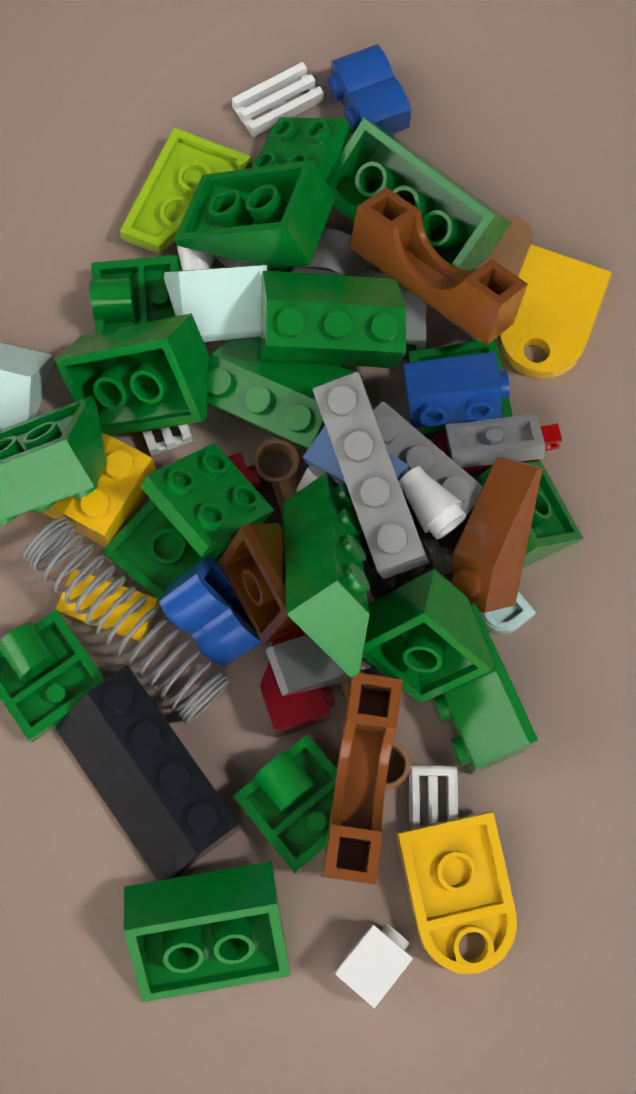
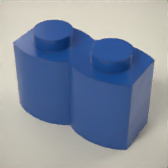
(369, 90)
(210, 611)

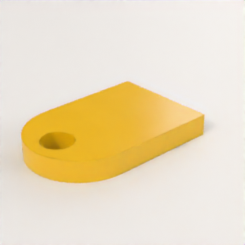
(554, 312)
(459, 888)

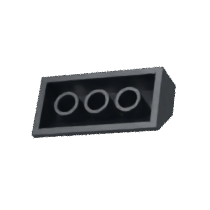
(146, 775)

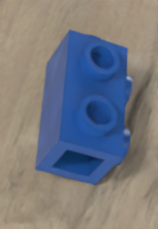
(455, 389)

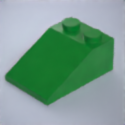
(259, 214)

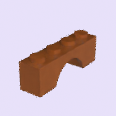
(393, 240)
(361, 778)

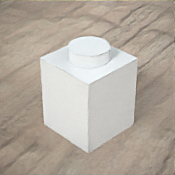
(375, 963)

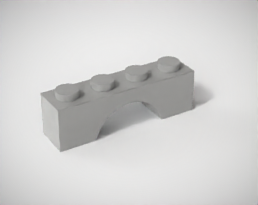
(370, 476)

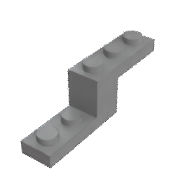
(416, 450)

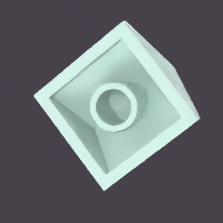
(220, 299)
(22, 383)

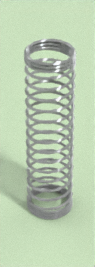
(52, 542)

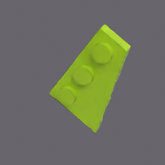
(171, 186)

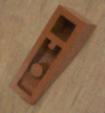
(496, 537)

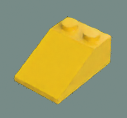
(114, 500)

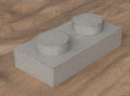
(485, 440)

